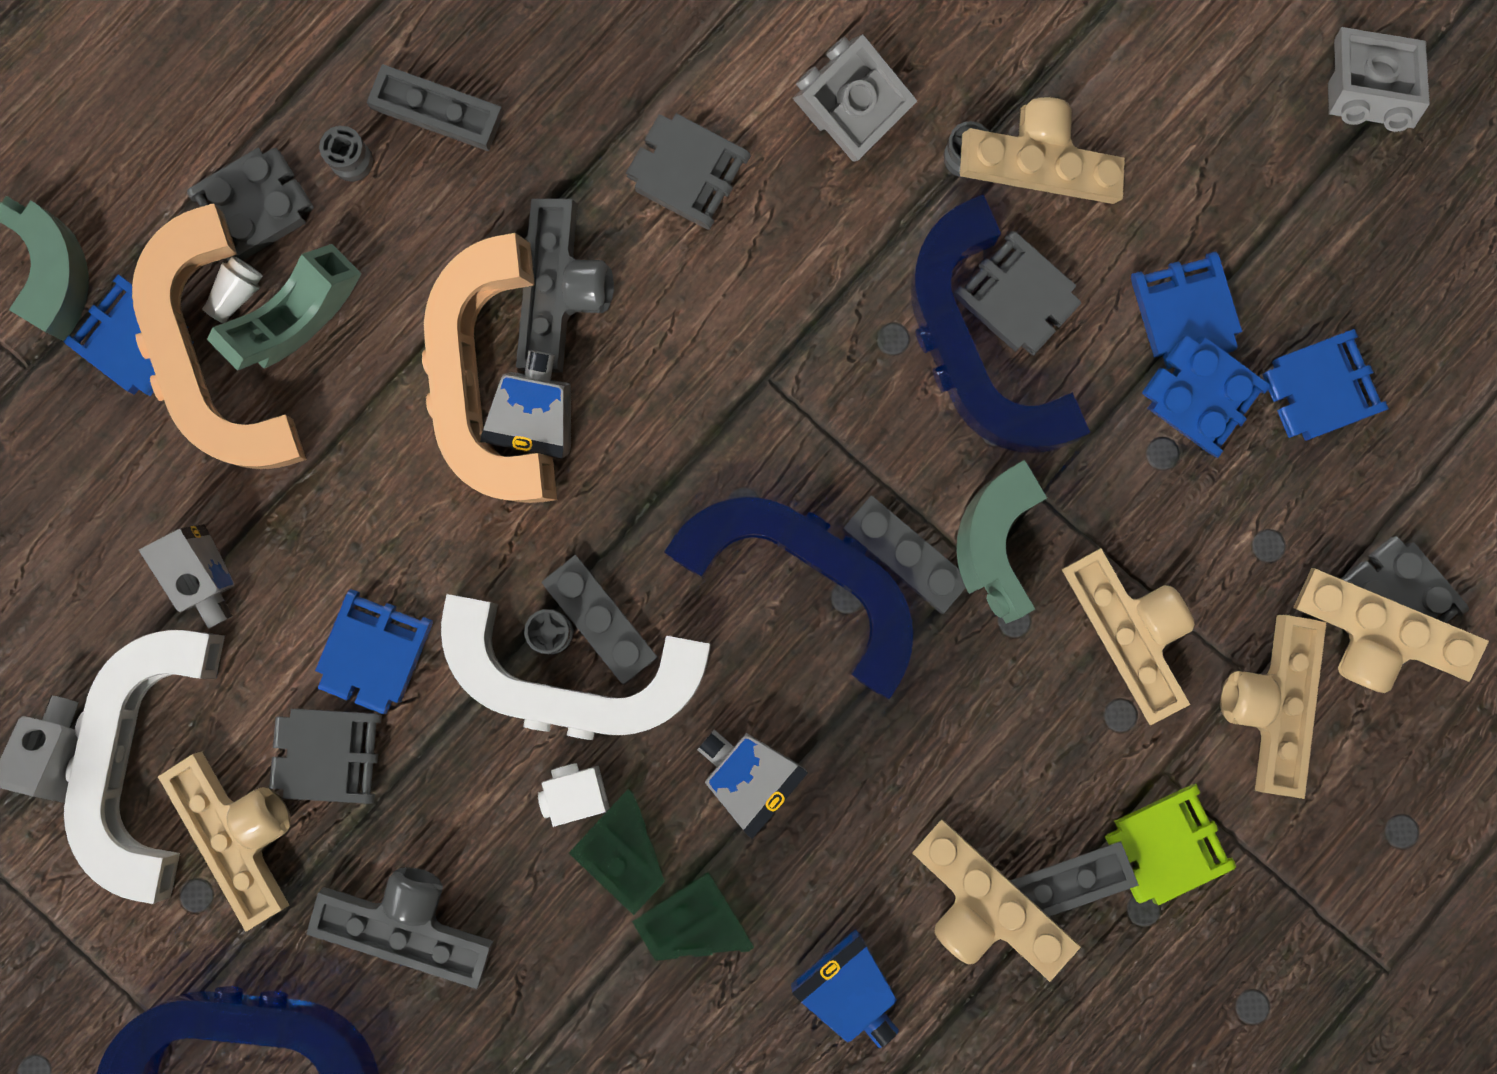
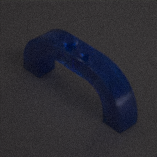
(959, 368)
(839, 560)
(231, 1017)

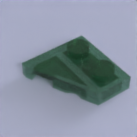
(622, 854)
(692, 923)

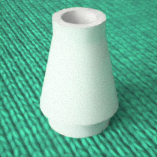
(231, 289)

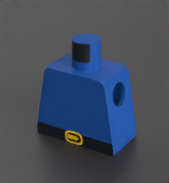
(849, 992)

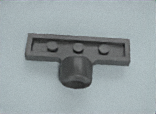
(560, 282)
(402, 928)

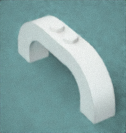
(471, 658)
(102, 757)

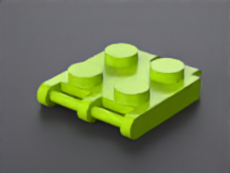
(1170, 847)

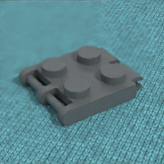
(686, 168)
(255, 199)
(1020, 296)
(1408, 579)
(325, 755)

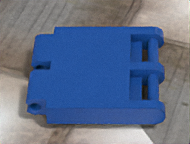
(1187, 306)
(114, 344)
(1322, 387)
(1203, 392)
(371, 653)

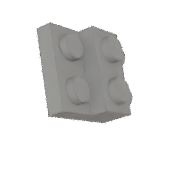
(1379, 79)
(853, 96)

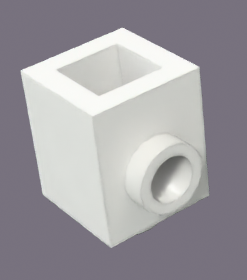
(572, 794)

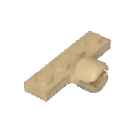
(1042, 156)
(1134, 632)
(1386, 633)
(1281, 704)
(231, 836)
(989, 907)

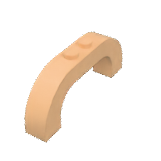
(157, 289)
(452, 371)

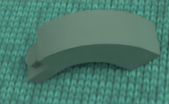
(58, 269)
(293, 316)
(984, 535)

